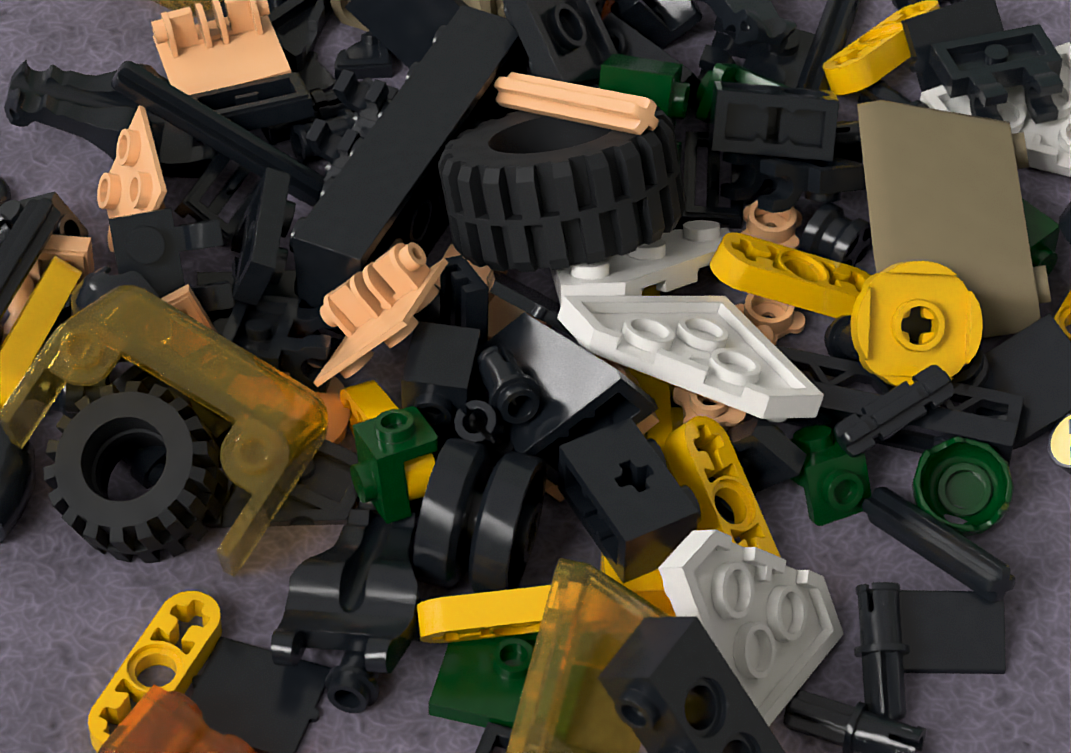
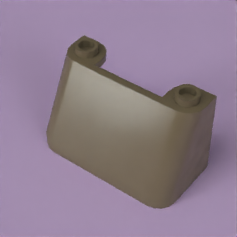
(952, 196)

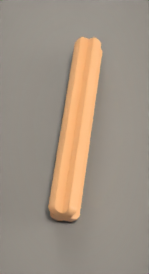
(577, 103)

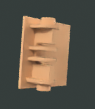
(220, 50)
(136, 175)
(378, 306)

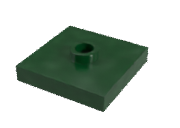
(483, 680)

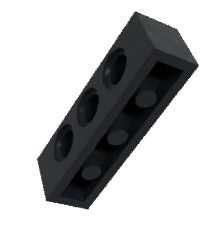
(682, 692)

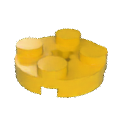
(889, 298)

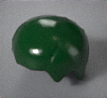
(965, 476)

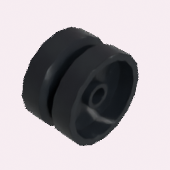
(478, 517)

